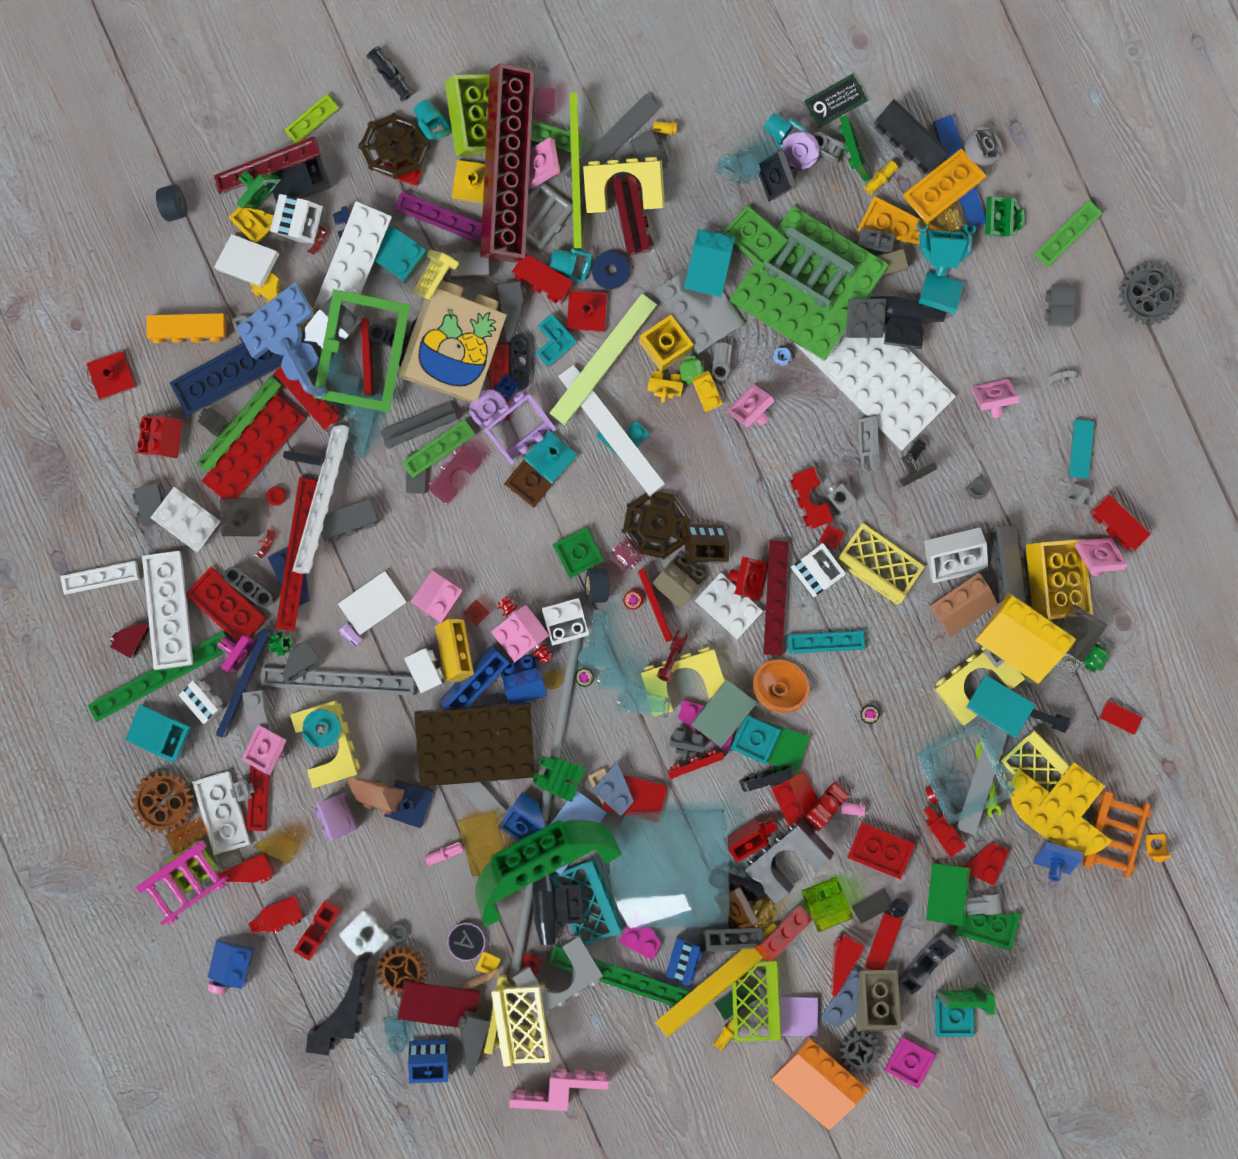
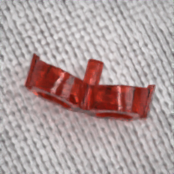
(318, 241)
(266, 545)

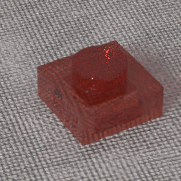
(476, 612)

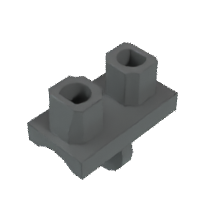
(876, 240)
(687, 746)

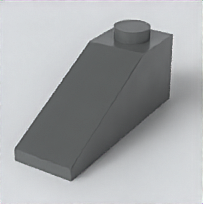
(511, 302)
(730, 939)
(473, 1032)

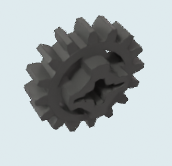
(852, 1053)

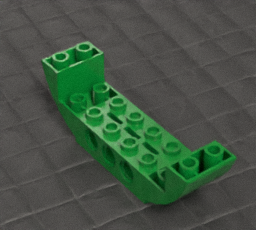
(537, 857)

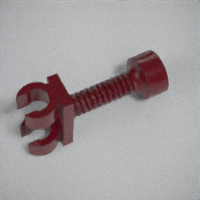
(676, 647)

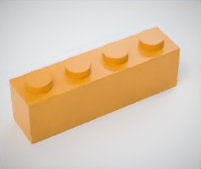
(186, 327)

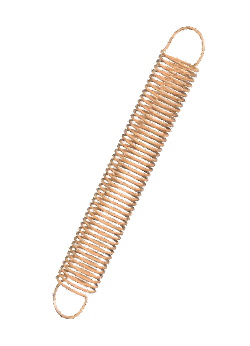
(480, 979)

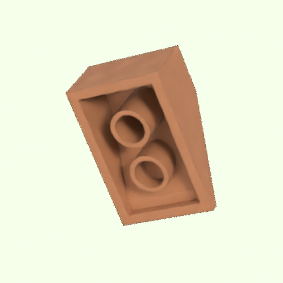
(376, 794)

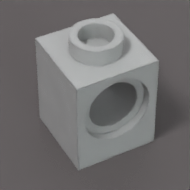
(849, 499)

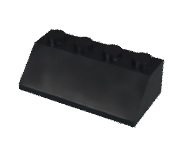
(911, 137)

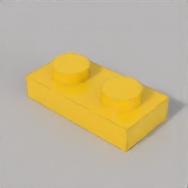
(706, 391)

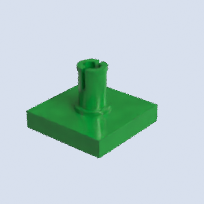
(257, 189)

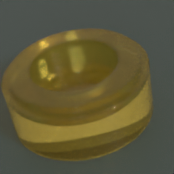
(553, 679)

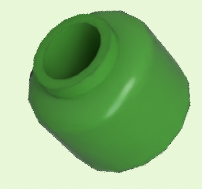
(690, 368)

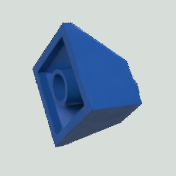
(523, 818)

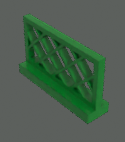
(977, 998)

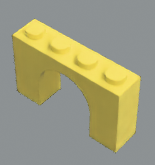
(648, 172)
(704, 663)
(952, 688)
(344, 763)

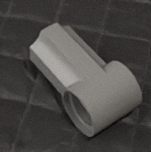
(721, 361)
(987, 904)

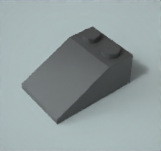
(316, 328)

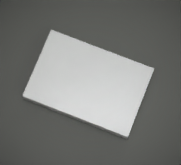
(246, 260)
(372, 603)

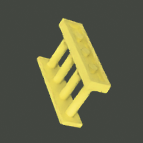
(490, 1040)

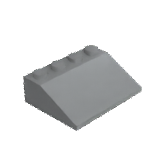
(700, 315)

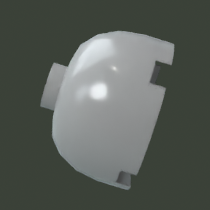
(983, 147)

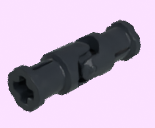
(385, 68)

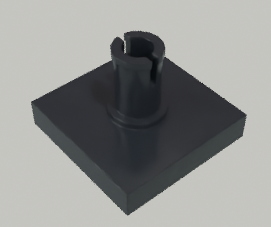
(777, 176)

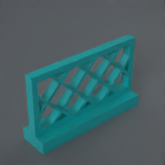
(603, 901)

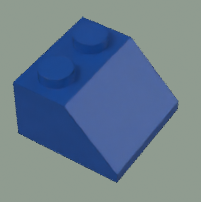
(230, 964)

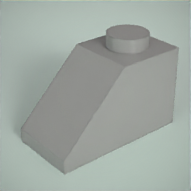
(256, 709)

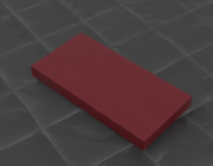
(435, 1003)

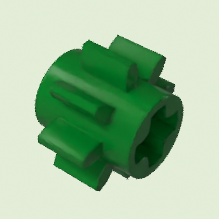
(280, 643)

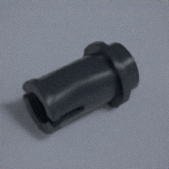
(917, 448)

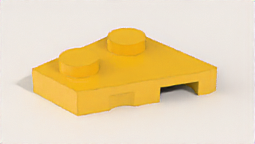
(252, 222)

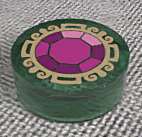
(584, 677)

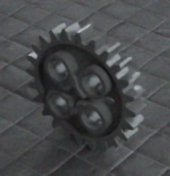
(1158, 307)

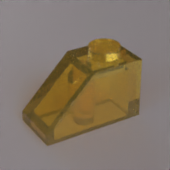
(280, 846)

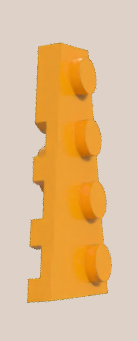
(890, 219)

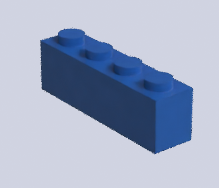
(485, 671)

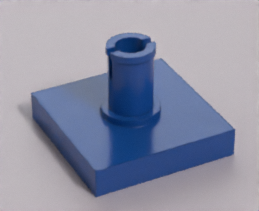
(1058, 859)

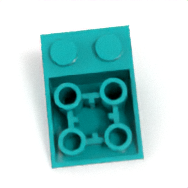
(159, 733)

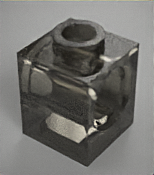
(213, 421)

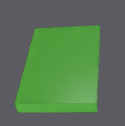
(756, 237)

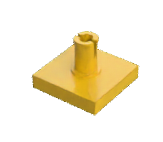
(468, 182)

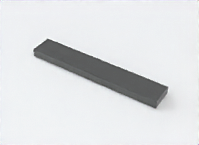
(618, 134)

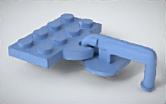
(274, 326)

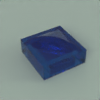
(507, 386)

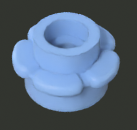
(787, 356)

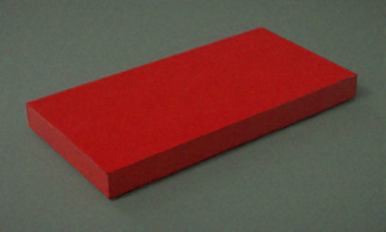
(225, 605)

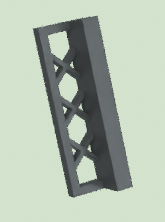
(419, 425)

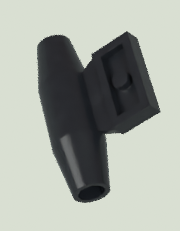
(906, 321)
(555, 905)

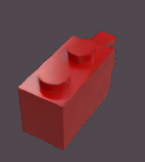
(943, 832)
(750, 838)
(277, 915)

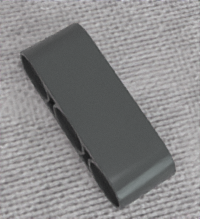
(240, 583)

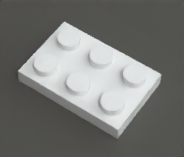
(185, 519)
(729, 610)

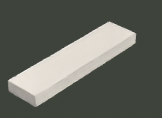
(100, 577)

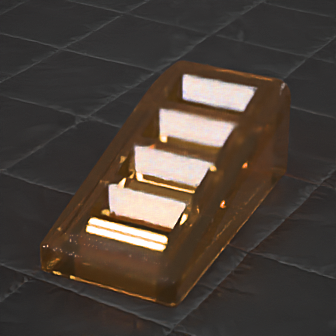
(183, 844)

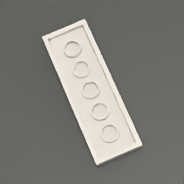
(355, 253)
(167, 610)

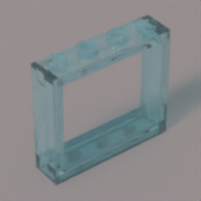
(938, 789)

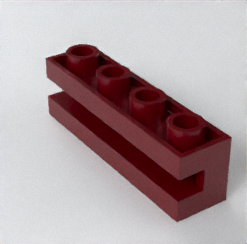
(631, 215)

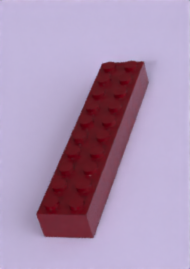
(507, 163)

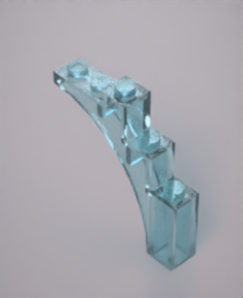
(600, 656)

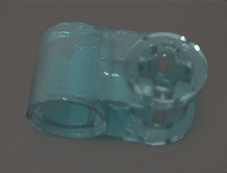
(395, 1030)

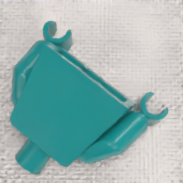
(945, 248)

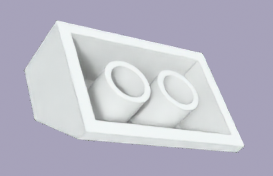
(956, 555)

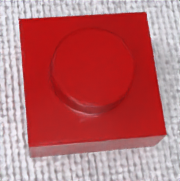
(831, 537)

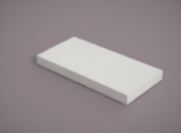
(221, 813)

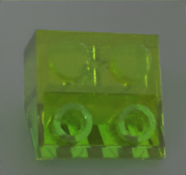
(827, 904)

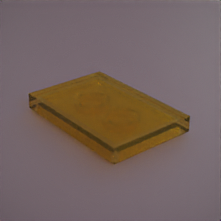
(480, 839)

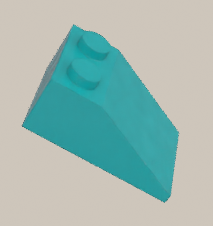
(399, 255)
(709, 263)

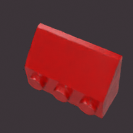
(795, 798)

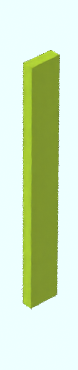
(575, 164)

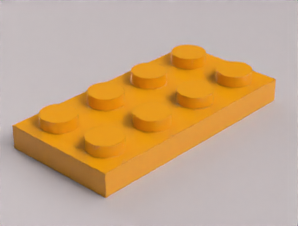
(944, 186)

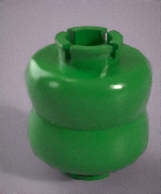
(1096, 659)

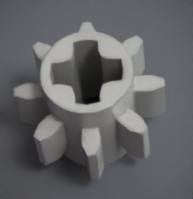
(242, 790)

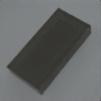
(872, 906)

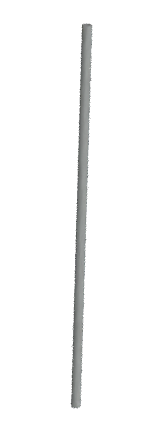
(545, 804)

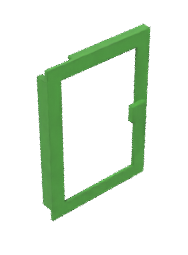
(331, 345)

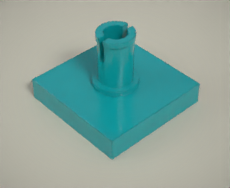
(550, 457)

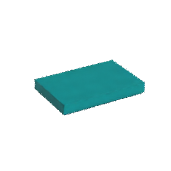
(1000, 706)

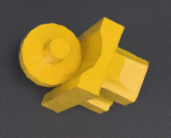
(665, 388)

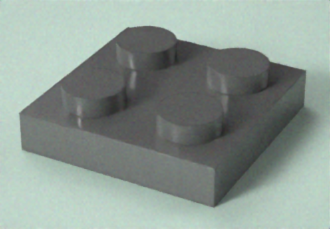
(865, 317)

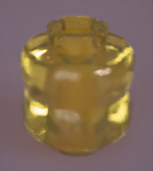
(951, 220)
(764, 913)

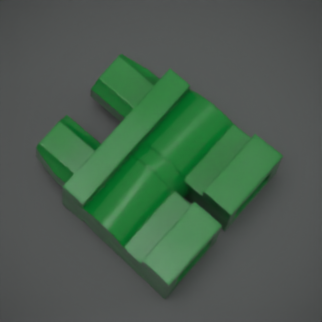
(555, 777)

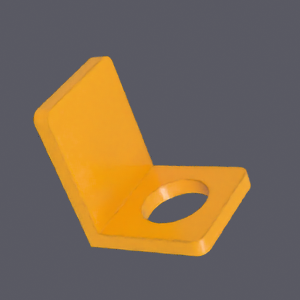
(1158, 855)

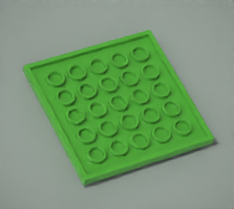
(794, 312)

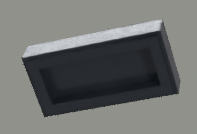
(297, 457)

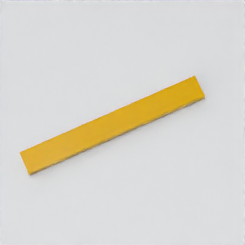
(710, 989)

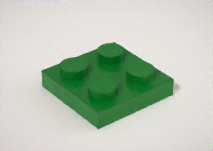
(578, 553)

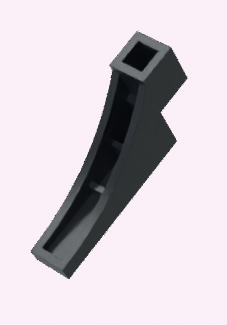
(344, 1019)

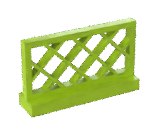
(773, 1006)

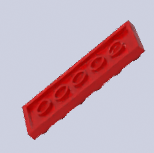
(253, 448)

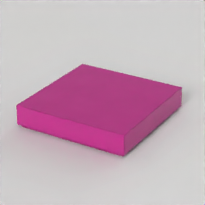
(910, 1062)

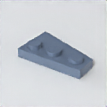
(844, 1004)

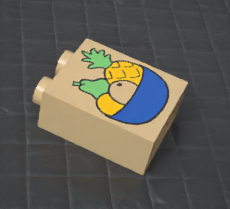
(452, 343)

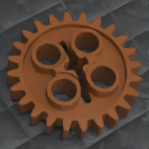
(173, 815)

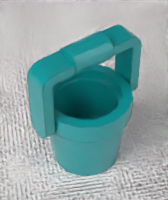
(429, 119)
(780, 127)
(565, 261)

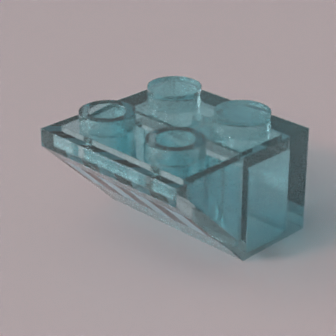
(740, 167)

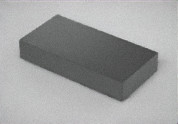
(417, 484)

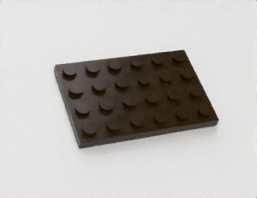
(474, 744)

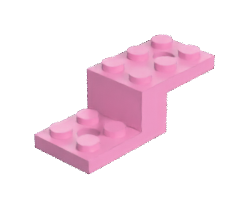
(559, 1090)

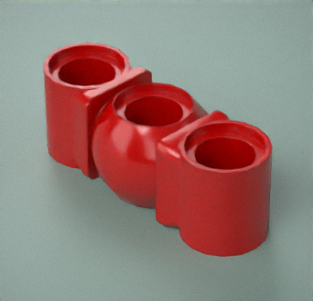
(826, 806)

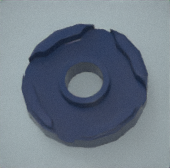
(610, 259)

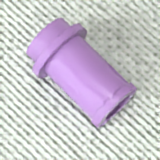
(350, 635)

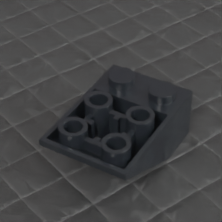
(302, 180)

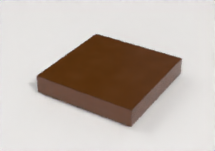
(528, 484)

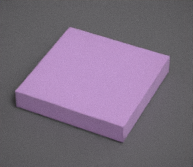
(799, 1015)

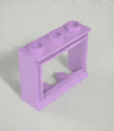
(504, 410)

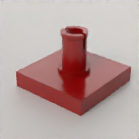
(586, 311)
(111, 375)
(749, 578)

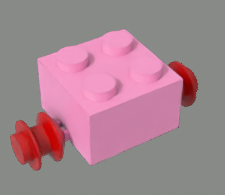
(521, 632)

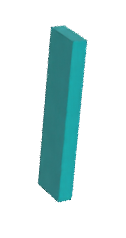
(826, 642)

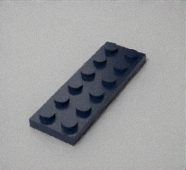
(222, 377)

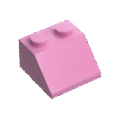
(437, 596)

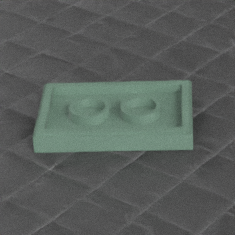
(723, 713)

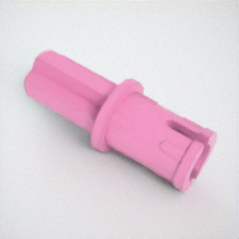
(444, 854)

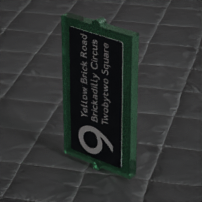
(835, 101)

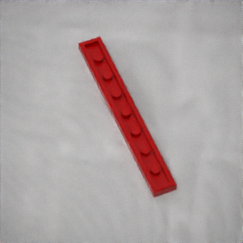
(291, 580)

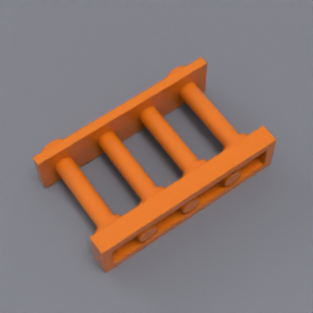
(1102, 820)

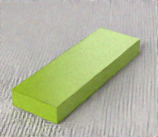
(312, 119)

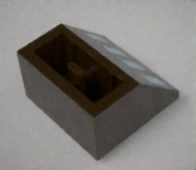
(706, 544)

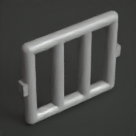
(556, 226)

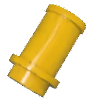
(665, 128)

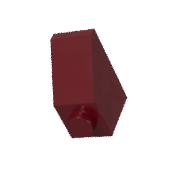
(129, 639)

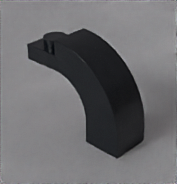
(925, 962)

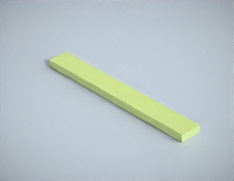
(603, 359)

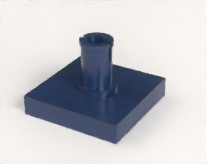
(413, 804)

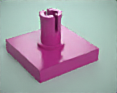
(237, 653)

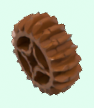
(393, 967)

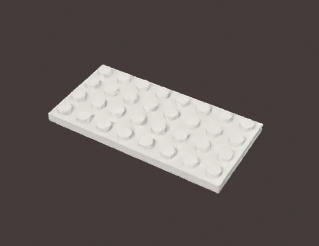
(886, 385)

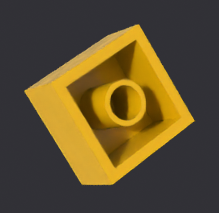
(666, 343)

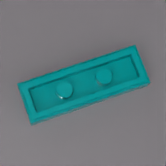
(1081, 449)

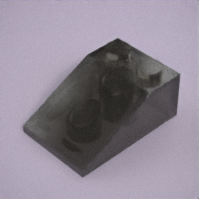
(1086, 631)

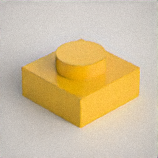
(487, 962)

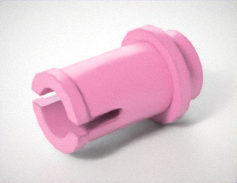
(853, 809)

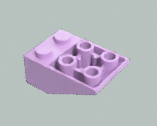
(336, 816)

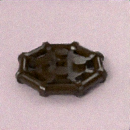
(390, 155)
(650, 515)

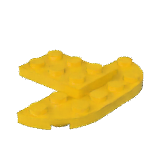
(1060, 811)

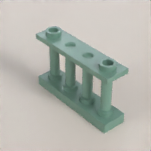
(826, 258)

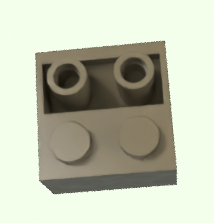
(680, 580)

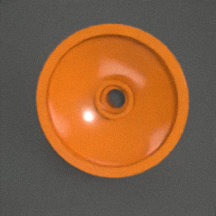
(785, 678)

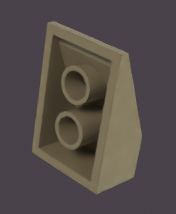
(878, 1001)

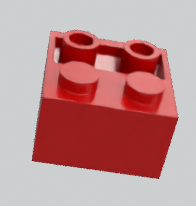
(159, 436)

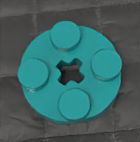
(310, 728)

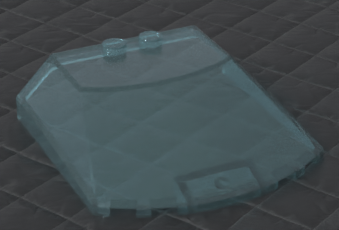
(672, 869)

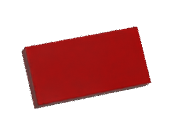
(1120, 717)

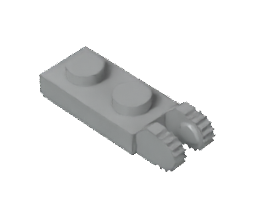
(869, 443)

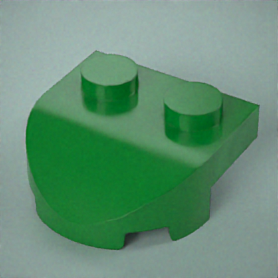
(1003, 217)

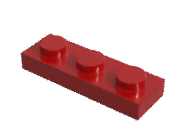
(695, 763)

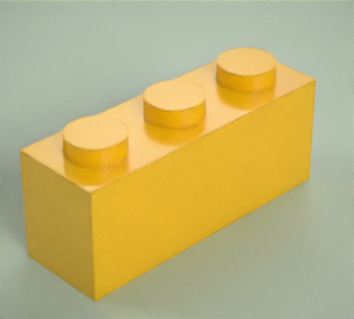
(454, 650)

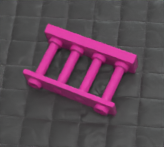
(165, 875)

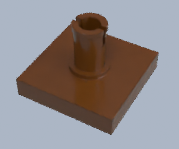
(740, 910)

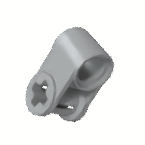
(828, 147)

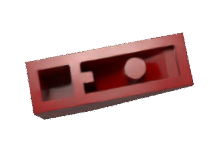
(250, 871)
(844, 958)

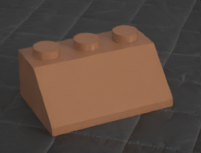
(964, 604)

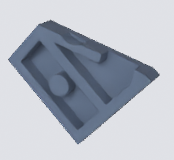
(614, 790)

